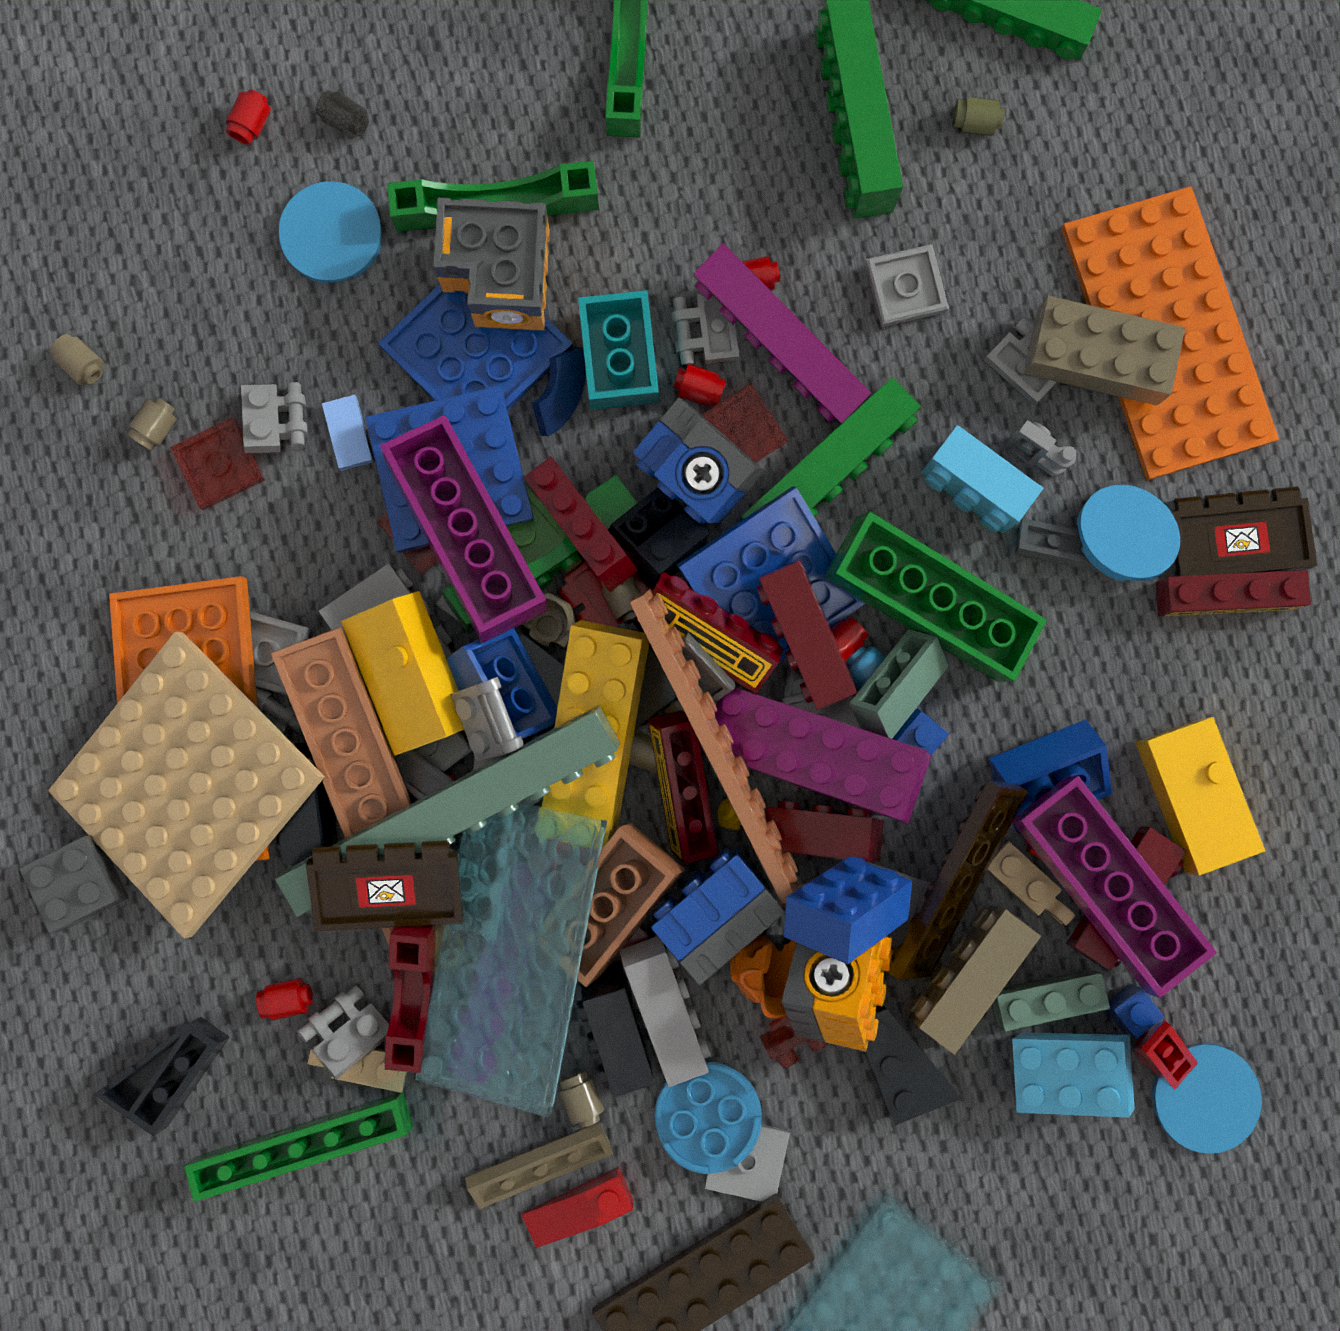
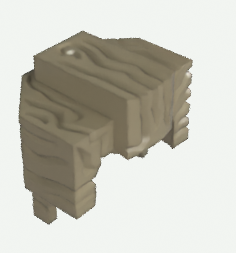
(553, 624)

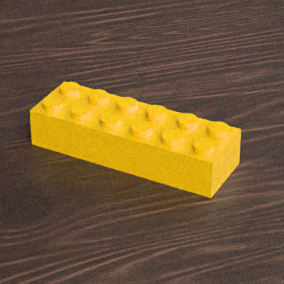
(605, 670)

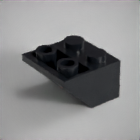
(658, 535)

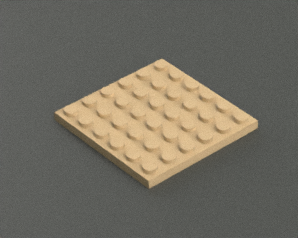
(185, 784)

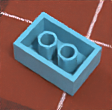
(981, 481)
(1073, 1074)

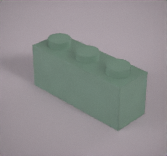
(899, 684)
(1050, 999)

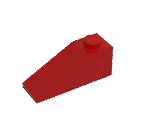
(1165, 1054)
(580, 1209)

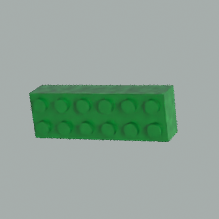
(859, 107)
(935, 597)

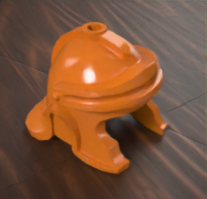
(763, 973)

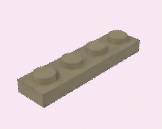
(539, 1165)

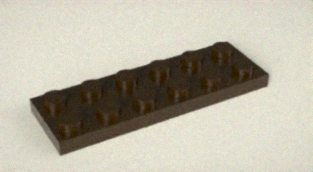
(958, 880)
(711, 1275)

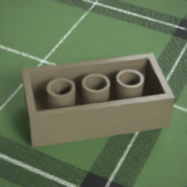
(1104, 350)
(972, 976)

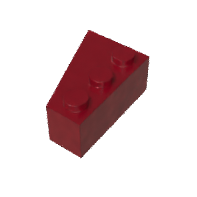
(827, 833)

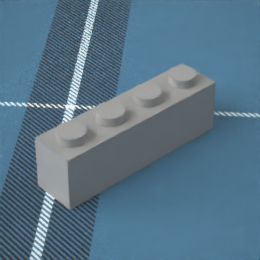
(664, 1010)

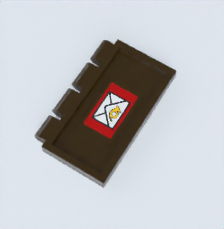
(1245, 536)
(384, 889)

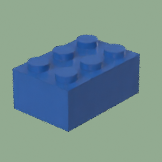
(847, 909)

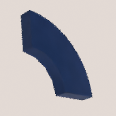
(562, 392)

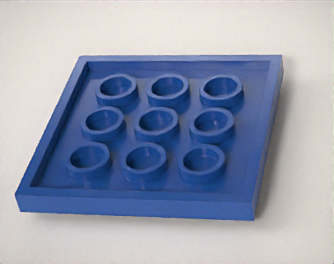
(453, 357)
(488, 440)
(760, 543)

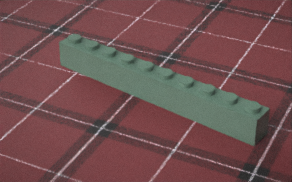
(479, 794)

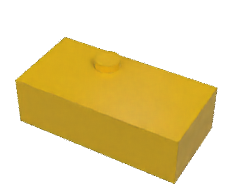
(405, 672)
(1200, 796)

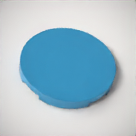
(330, 232)
(1128, 533)
(1213, 1104)
(709, 1120)

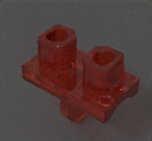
(782, 1040)

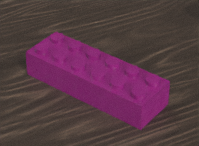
(463, 529)
(824, 754)
(1114, 886)

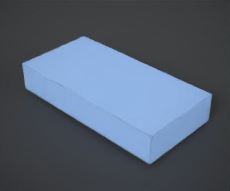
(347, 432)

